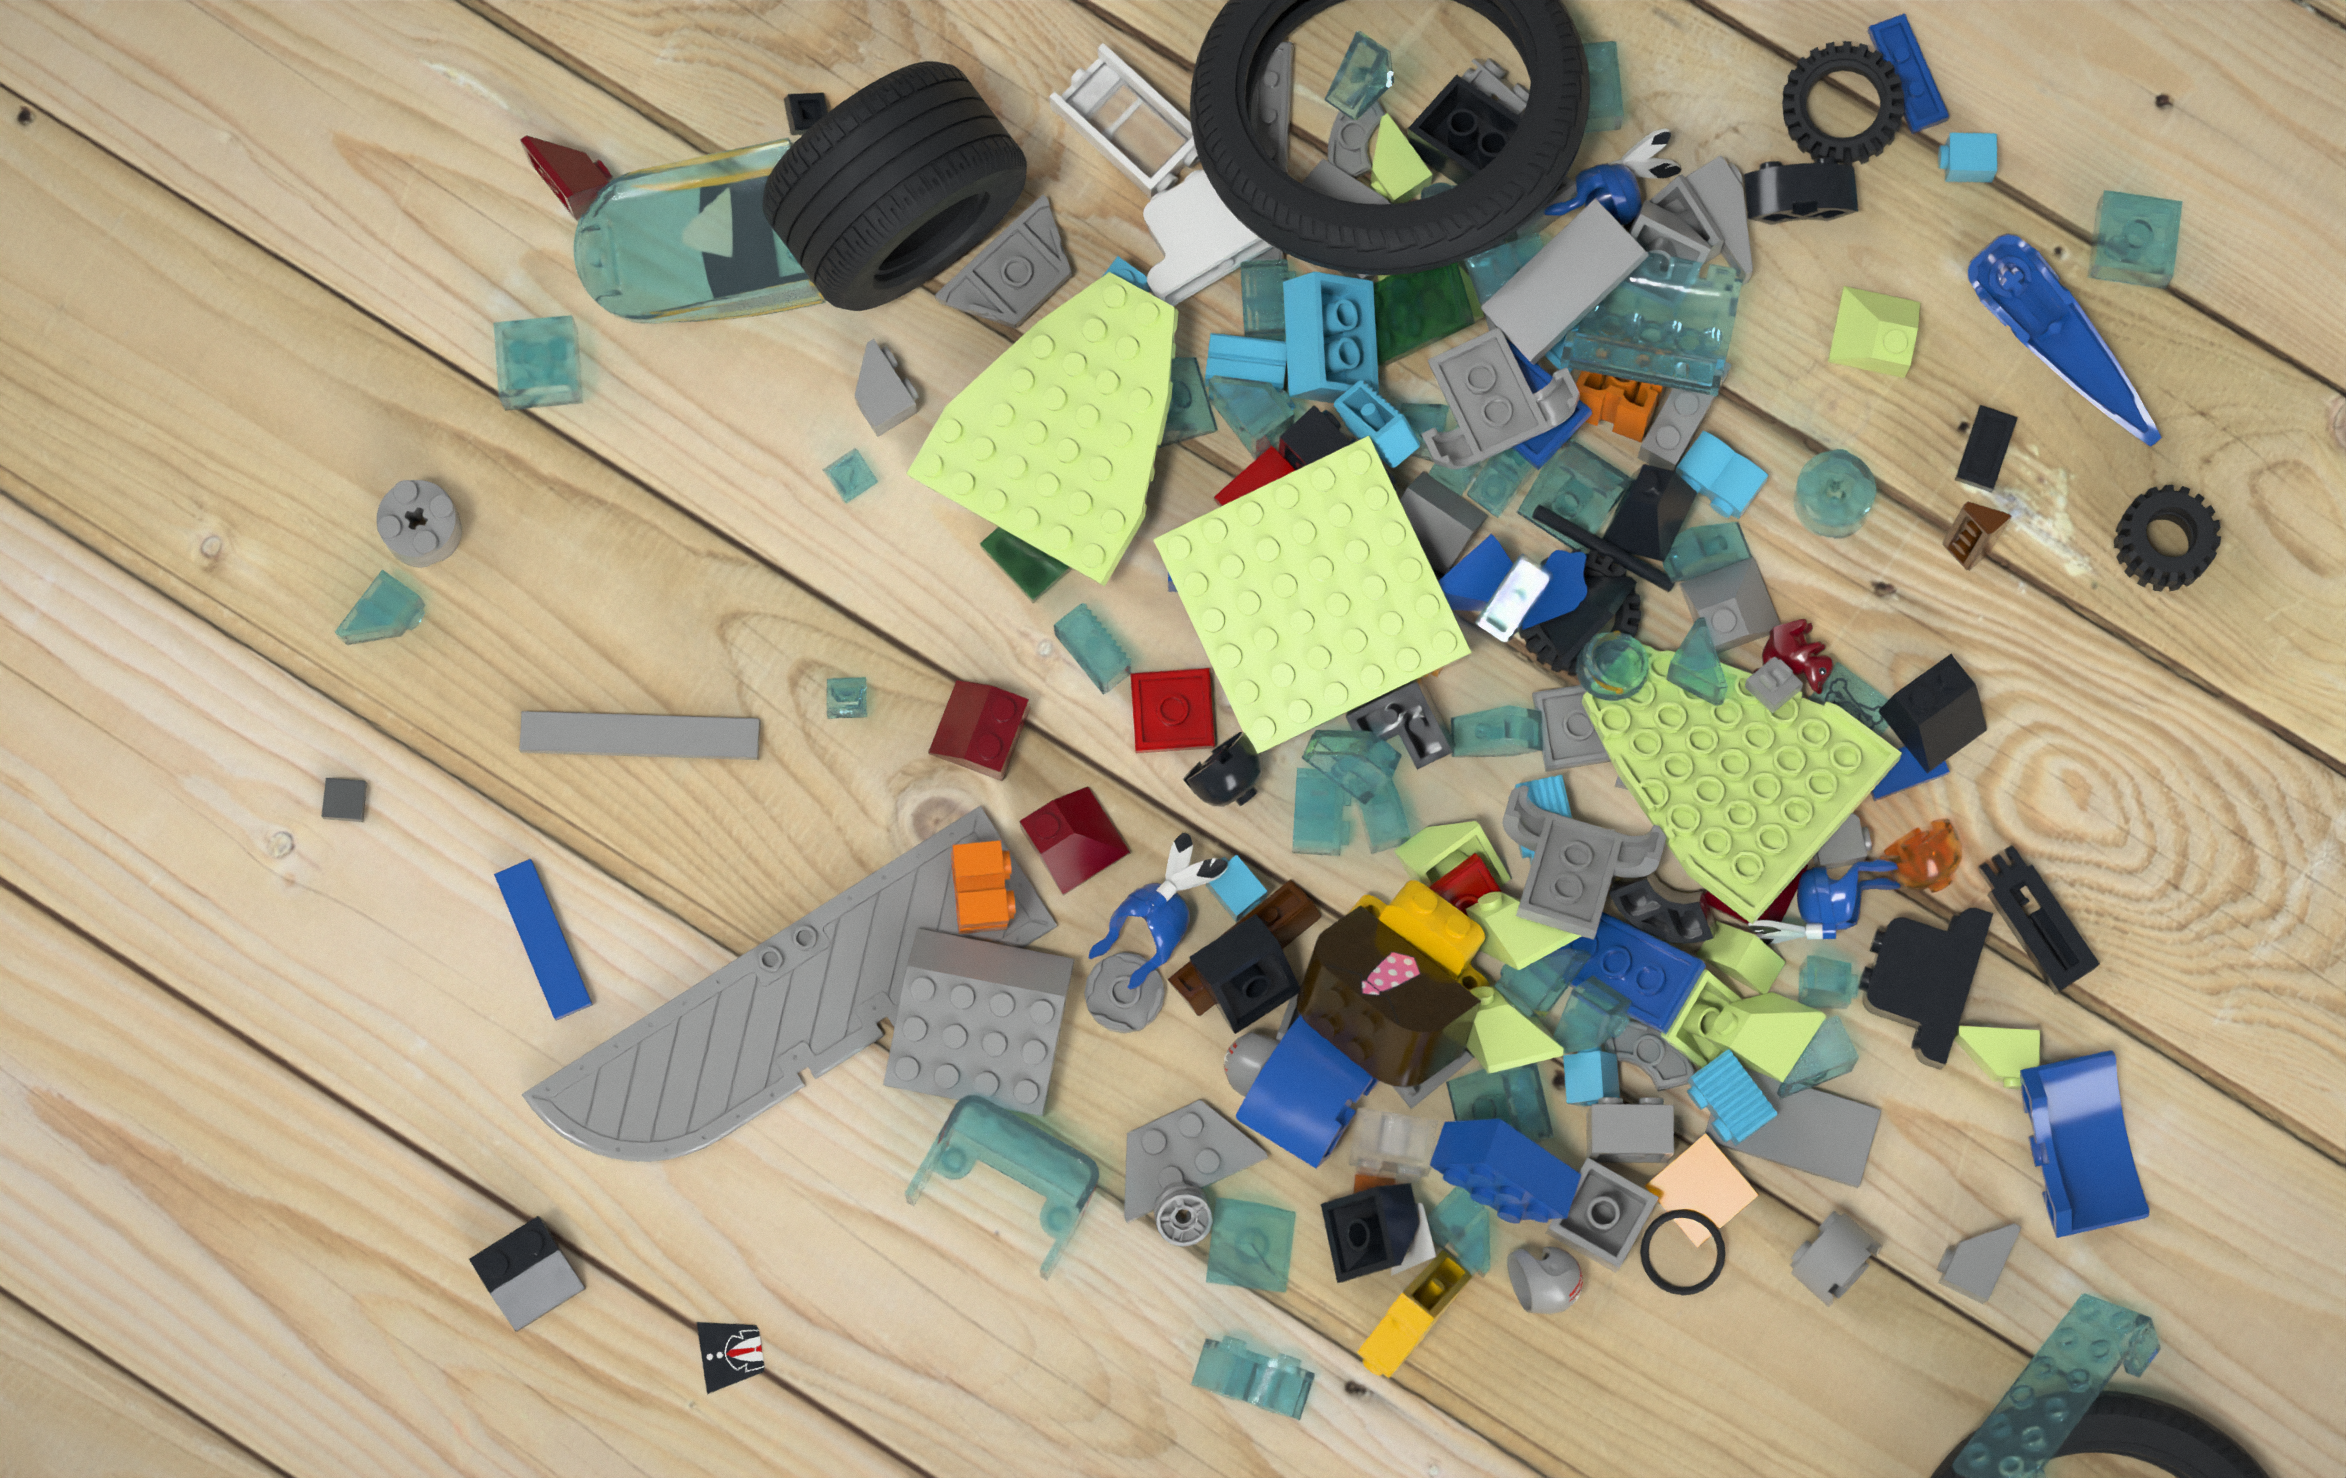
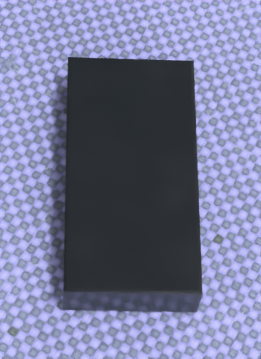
(1985, 448)

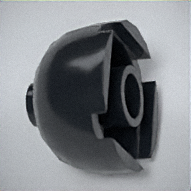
(1227, 773)

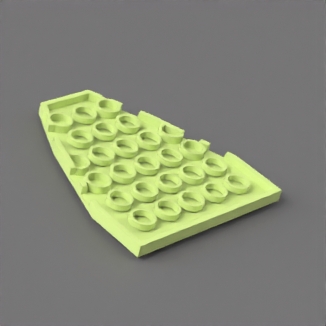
(1064, 428)
(1735, 785)

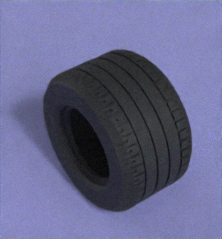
(894, 185)

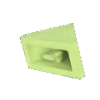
(1742, 957)

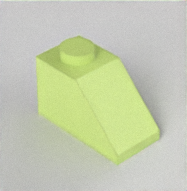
(1396, 166)
(2001, 1051)

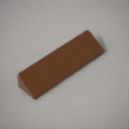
(1975, 533)
(1286, 916)

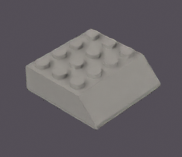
(979, 1021)

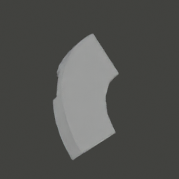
(1350, 141)
(1652, 1054)

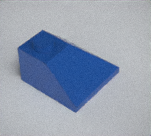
(1476, 576)

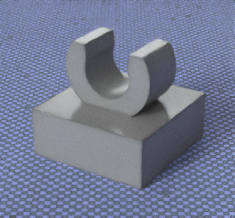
(1773, 684)

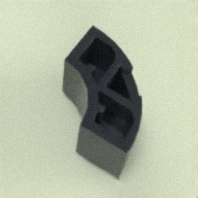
(1800, 191)
(1662, 911)

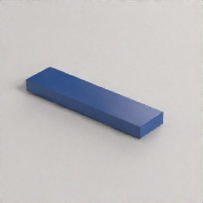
(543, 939)

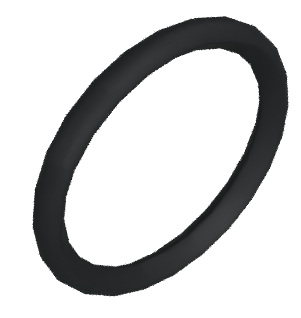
(1644, 1252)

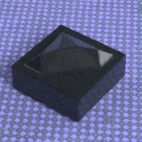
(804, 111)

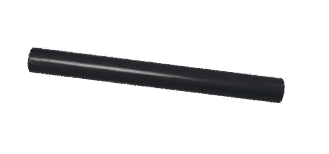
(1603, 547)

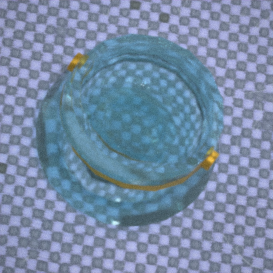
(1612, 666)

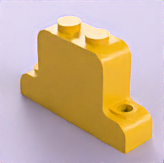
(1433, 929)
(1413, 1315)

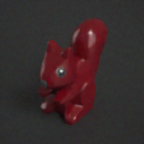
(1791, 646)

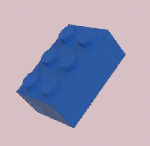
(1505, 1170)

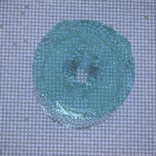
(1834, 516)

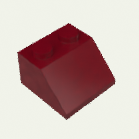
(980, 728)

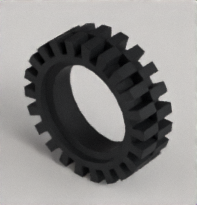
(1838, 59)
(1626, 617)

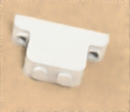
(1196, 238)

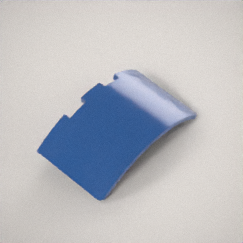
(1305, 1095)
(2082, 1144)

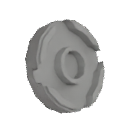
(1116, 1005)

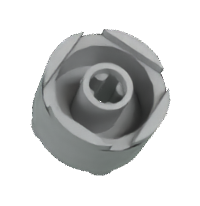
(410, 503)
(1834, 1258)

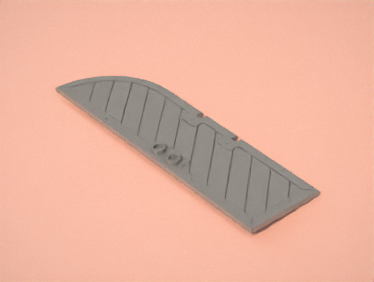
(782, 1007)

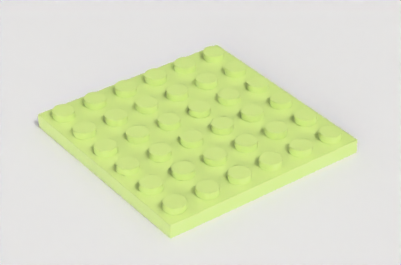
(1312, 595)

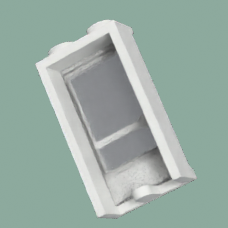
(1128, 123)

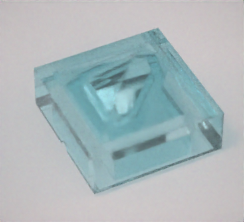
(850, 475)
(846, 698)

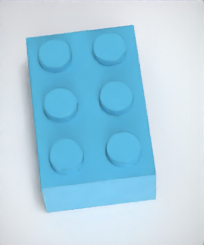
(1329, 335)

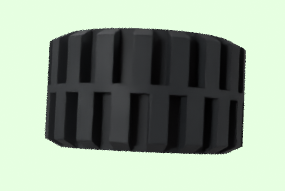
(2186, 513)

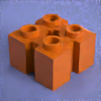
(1620, 402)
(980, 888)

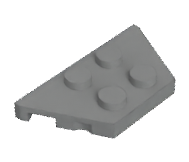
(1013, 271)
(1184, 1147)

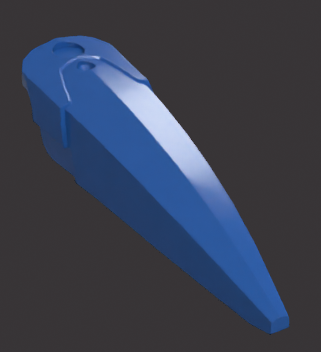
(2048, 320)

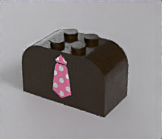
(1384, 1002)

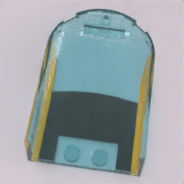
(690, 242)

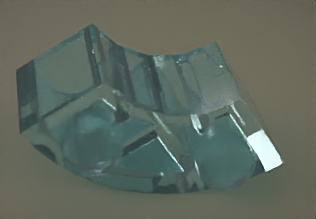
(1253, 1378)

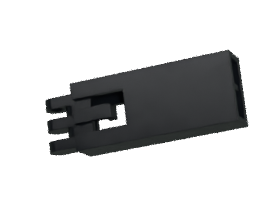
(2046, 933)

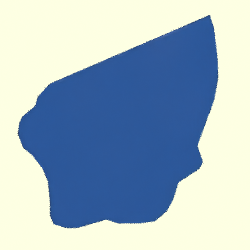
(1564, 590)

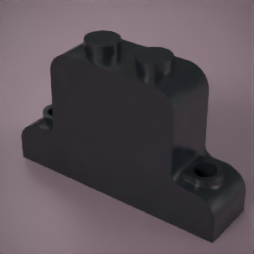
(1925, 978)

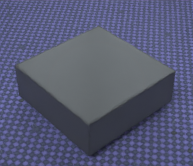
(344, 799)

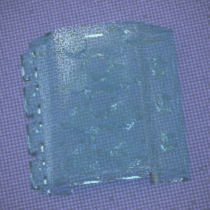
(1661, 327)

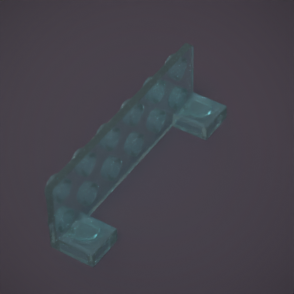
(2058, 1389)

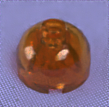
(1926, 857)

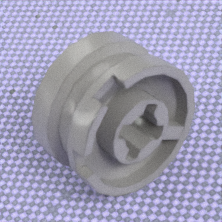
(1171, 1225)

